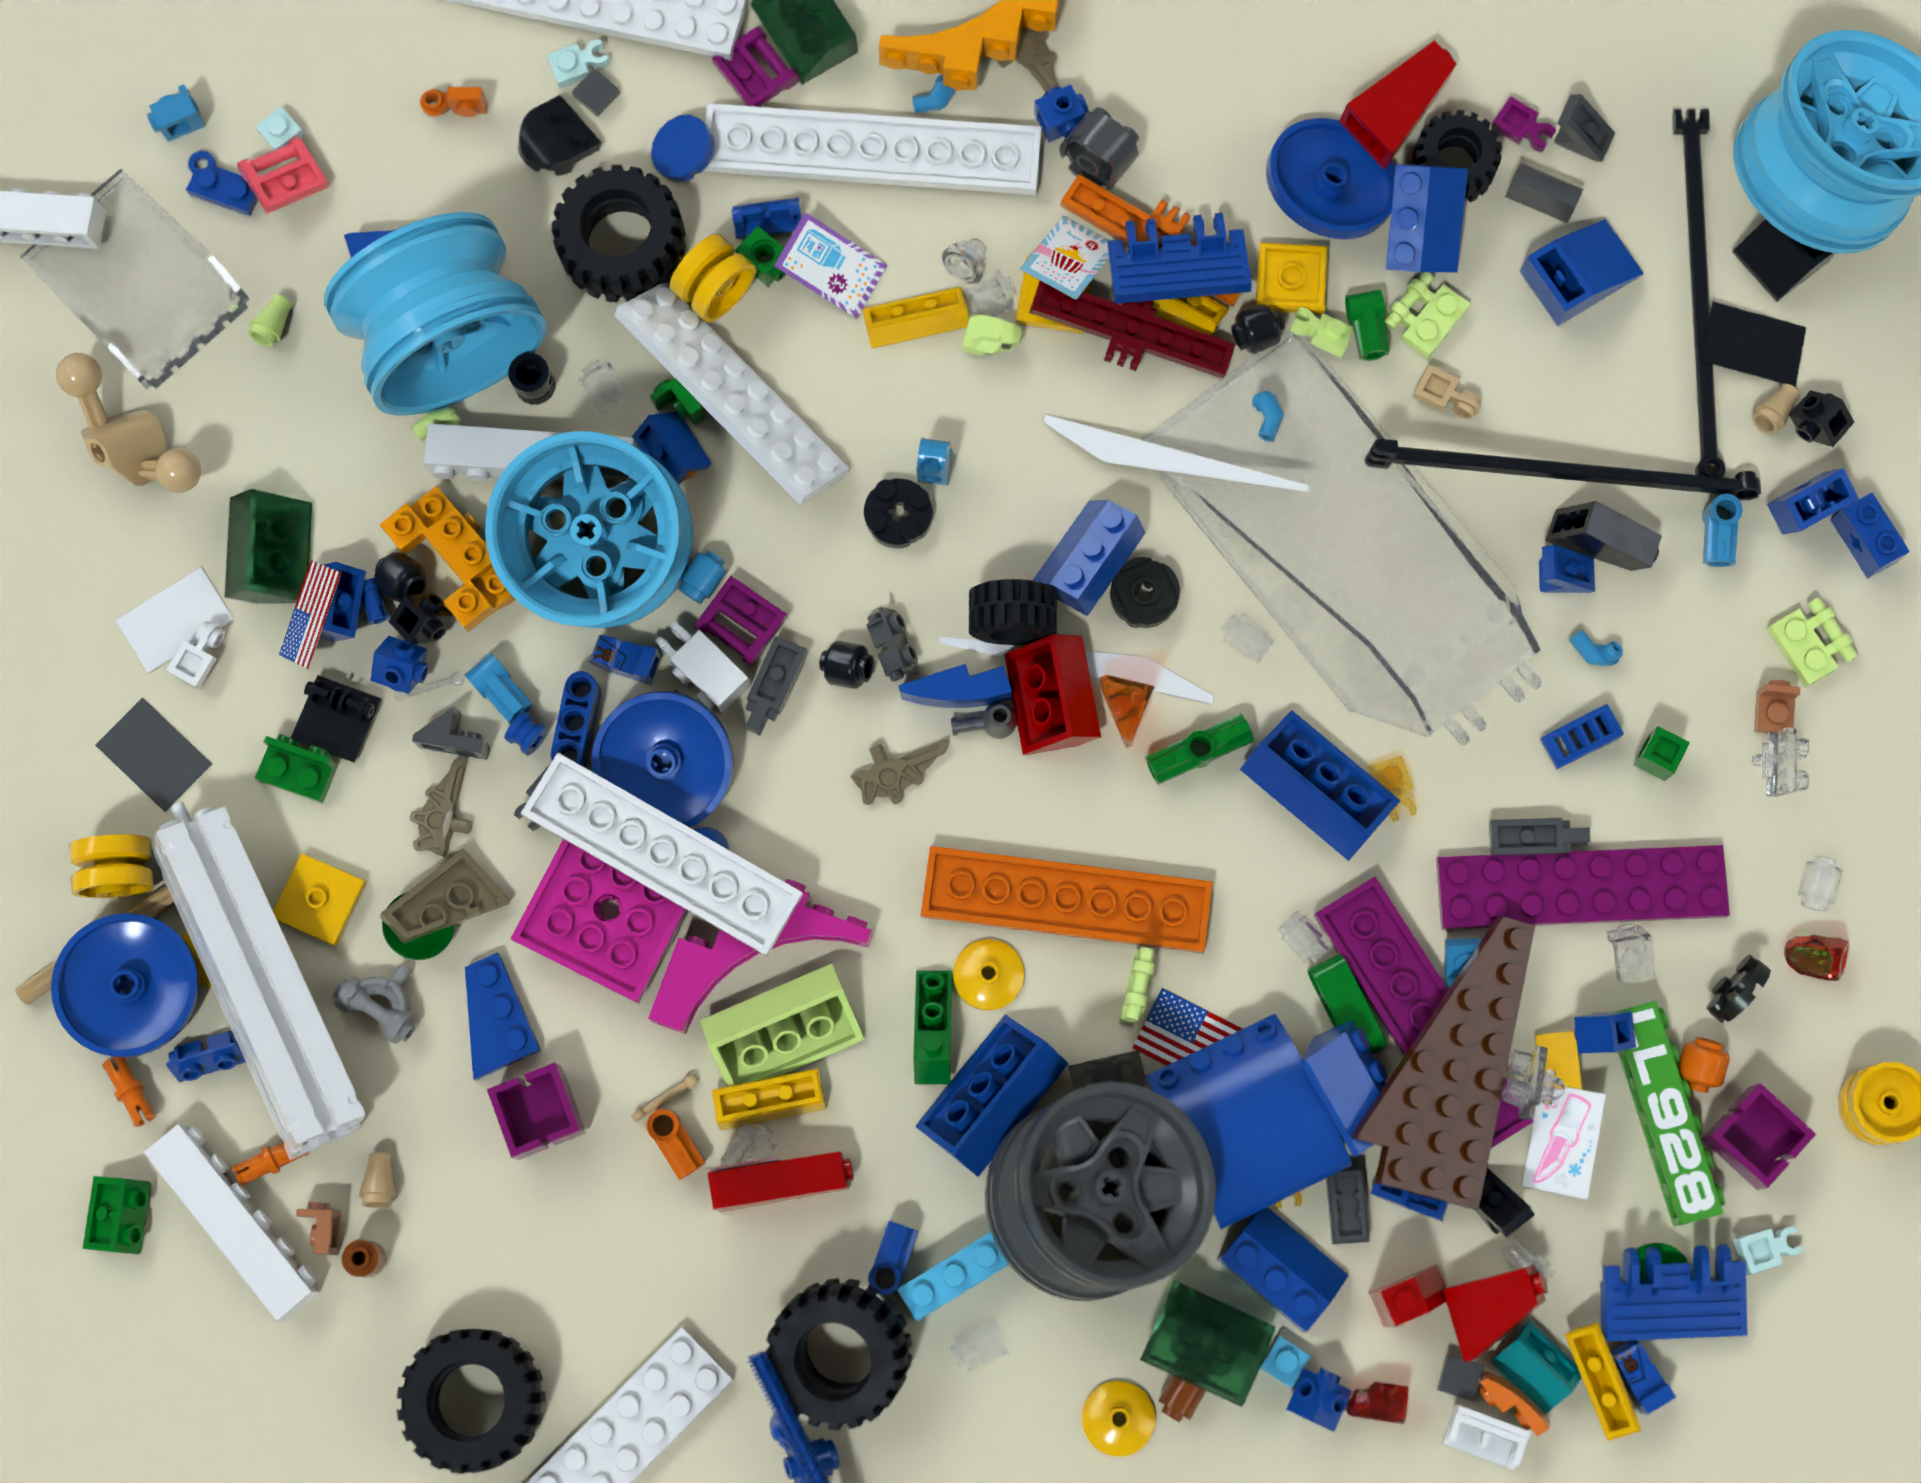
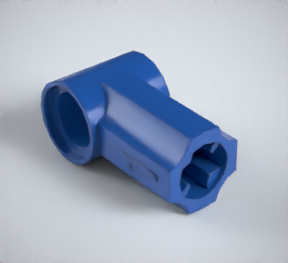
(893, 1254)

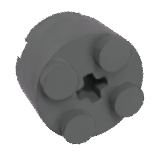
(1100, 148)

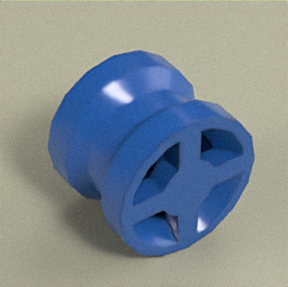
(526, 733)

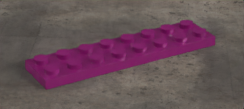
(1583, 887)
(1394, 973)

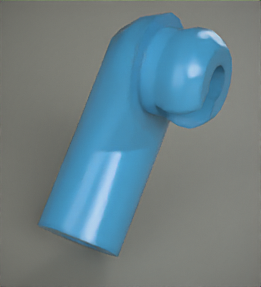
(1596, 653)

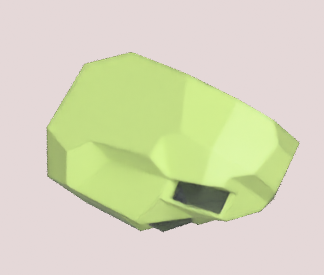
(990, 335)

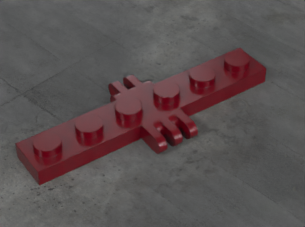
(1134, 330)

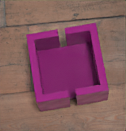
(536, 1112)
(1757, 1134)

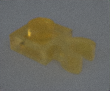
(1395, 778)

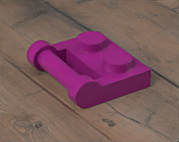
(746, 74)
(746, 610)

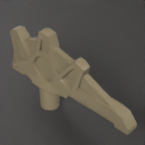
(1035, 57)
(892, 776)
(438, 815)

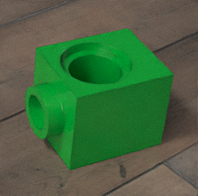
(759, 244)
(1661, 753)

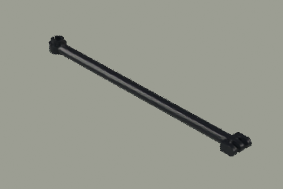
(1691, 134)
(1385, 452)

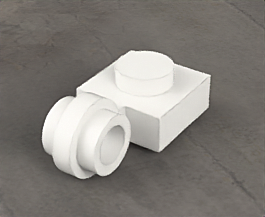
(192, 662)

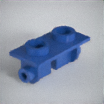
(771, 216)
(191, 1061)

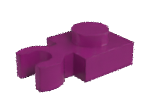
(1518, 122)

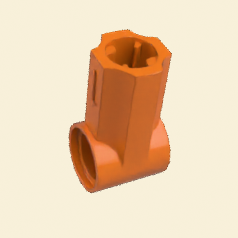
(676, 1146)

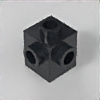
(1821, 418)
(421, 618)

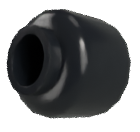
(1257, 328)
(399, 576)
(846, 664)

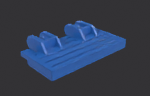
(1178, 267)
(1670, 1301)

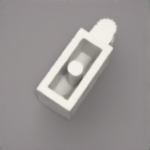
(705, 669)

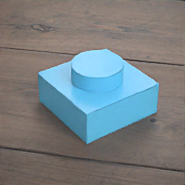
(1285, 1362)

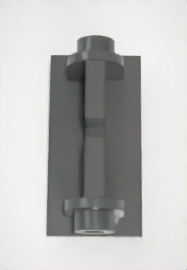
(889, 629)

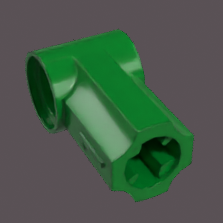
(1367, 316)

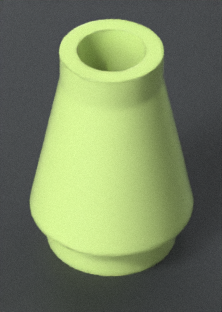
(270, 321)

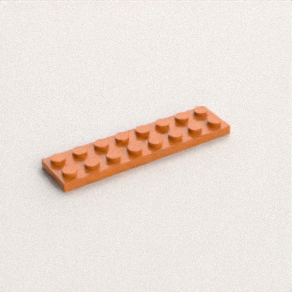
(1066, 899)

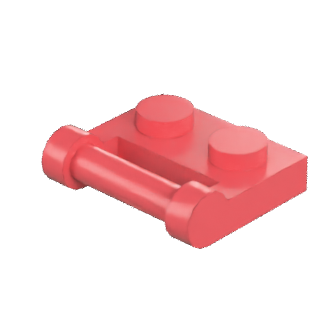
(287, 182)

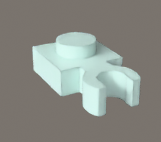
(572, 65)
(1763, 1249)

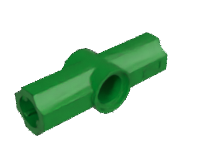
(1220, 740)

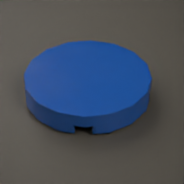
(682, 148)

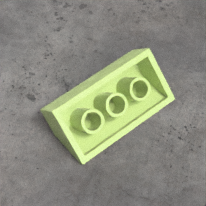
(782, 1028)

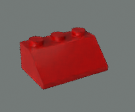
(1052, 694)

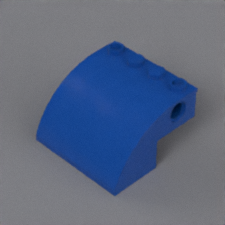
(1255, 1117)

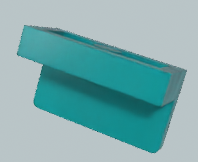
(1538, 1367)

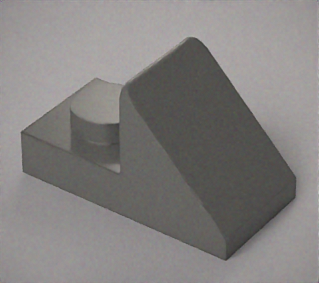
(1583, 129)
(442, 737)

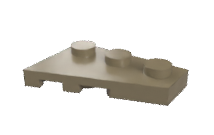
(443, 899)

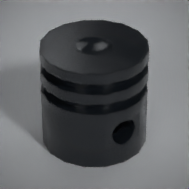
(531, 378)

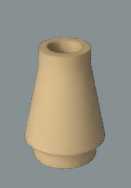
(1775, 410)
(378, 1183)

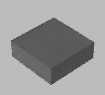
(595, 92)
(1459, 1377)

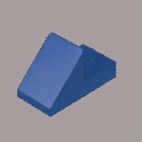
(1565, 571)

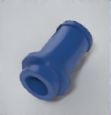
(373, 603)

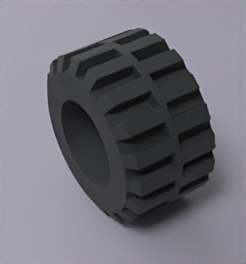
(1463, 133)
(1012, 611)

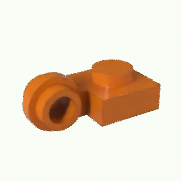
(462, 101)

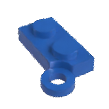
(220, 185)

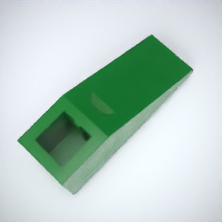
(932, 1028)

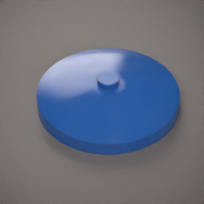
(1329, 180)
(666, 754)
(125, 985)

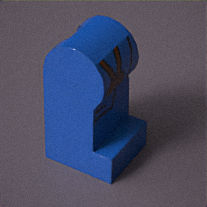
(626, 659)
(1641, 1377)

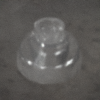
(966, 260)

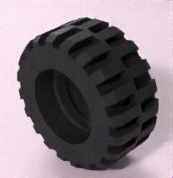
(612, 193)
(869, 1317)
(421, 1400)

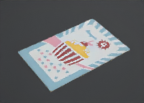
(1068, 257)

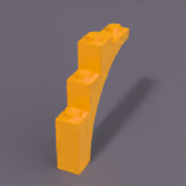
(960, 49)

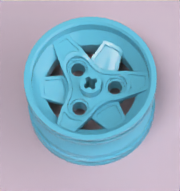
(1837, 143)
(433, 313)
(586, 501)

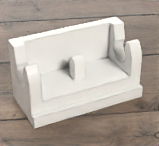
(1485, 1437)

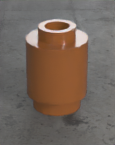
(374, 1260)
(1180, 1399)

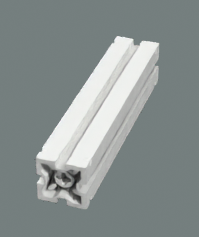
(256, 980)

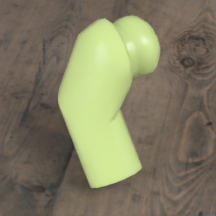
(439, 416)

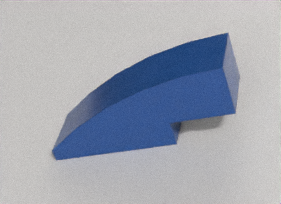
(957, 689)

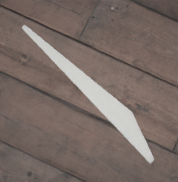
(1137, 453)
(1100, 664)

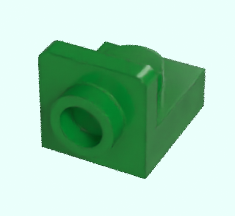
(684, 403)

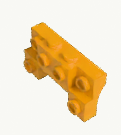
(459, 546)

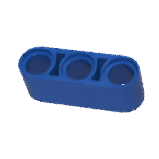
(572, 707)

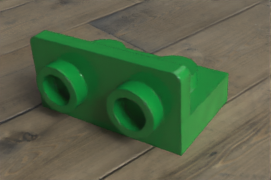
(296, 769)
(117, 1215)

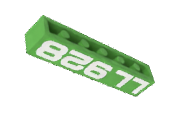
(1668, 1121)

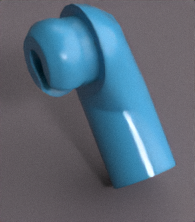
(936, 100)
(1273, 414)

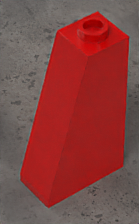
(1395, 104)
(779, 1181)

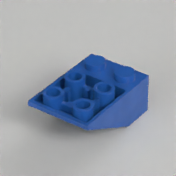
(1579, 270)

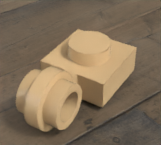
(1439, 389)

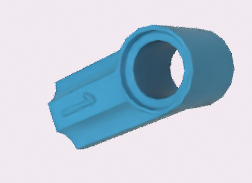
(1721, 534)
(495, 683)

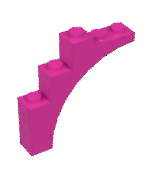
(697, 969)

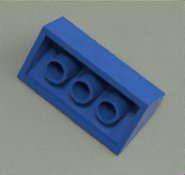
(1319, 785)
(992, 1094)

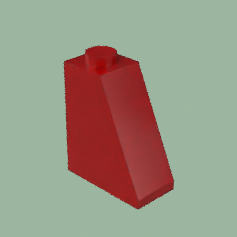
(1409, 1297)
(1492, 1307)

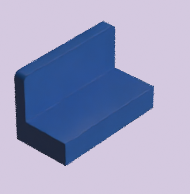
(671, 444)

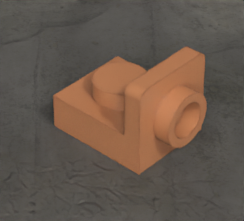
(1775, 706)
(325, 1234)

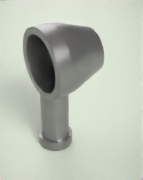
(986, 722)

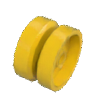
(712, 277)
(111, 866)
(1863, 1103)

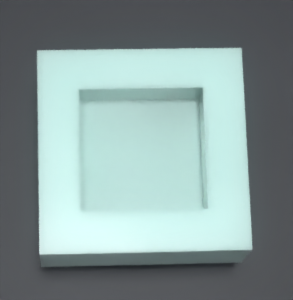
(279, 129)

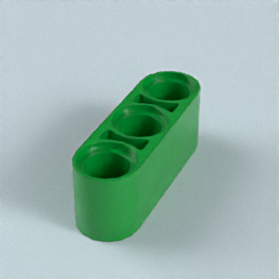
(1344, 999)

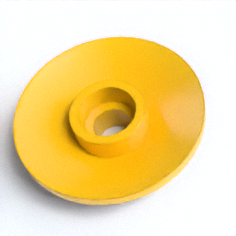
(991, 993)
(1098, 1413)

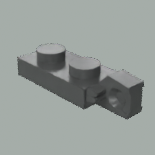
(773, 683)
(1535, 836)

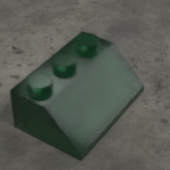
(807, 34)
(267, 547)
(1208, 1343)

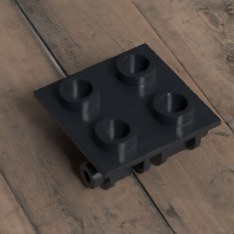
(335, 718)

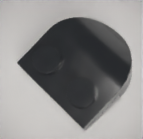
(555, 137)

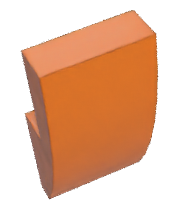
(1506, 1395)

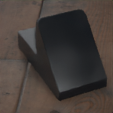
(1501, 1206)

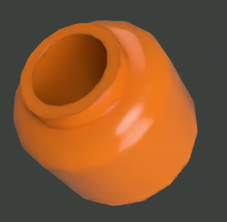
(1703, 1064)

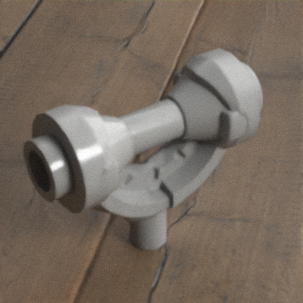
(396, 1022)

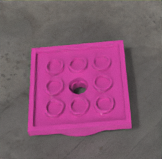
(568, 928)

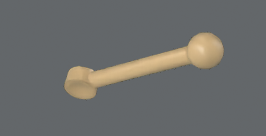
(689, 1081)

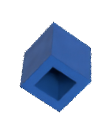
(1604, 1032)

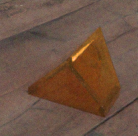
(1127, 703)

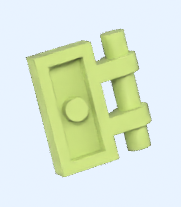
(1433, 322)
(1804, 648)
(1140, 976)

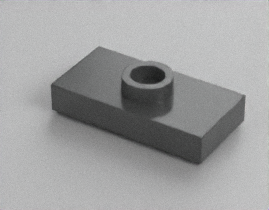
(1347, 1207)

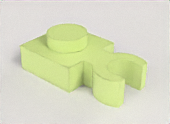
(1326, 332)

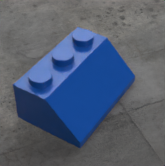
(1426, 218)
(1091, 554)
(1345, 1078)
(1283, 1268)

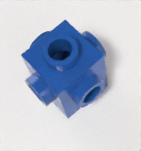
(1059, 112)
(399, 665)
(1319, 1398)

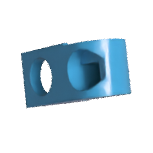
(934, 461)

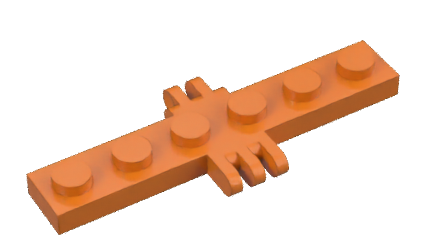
(1111, 213)

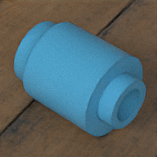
(702, 576)

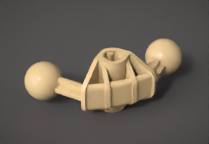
(126, 442)

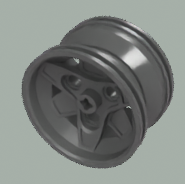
(1178, 1184)

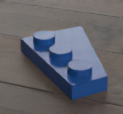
(496, 1018)

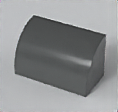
(1544, 192)

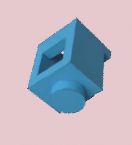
(175, 115)

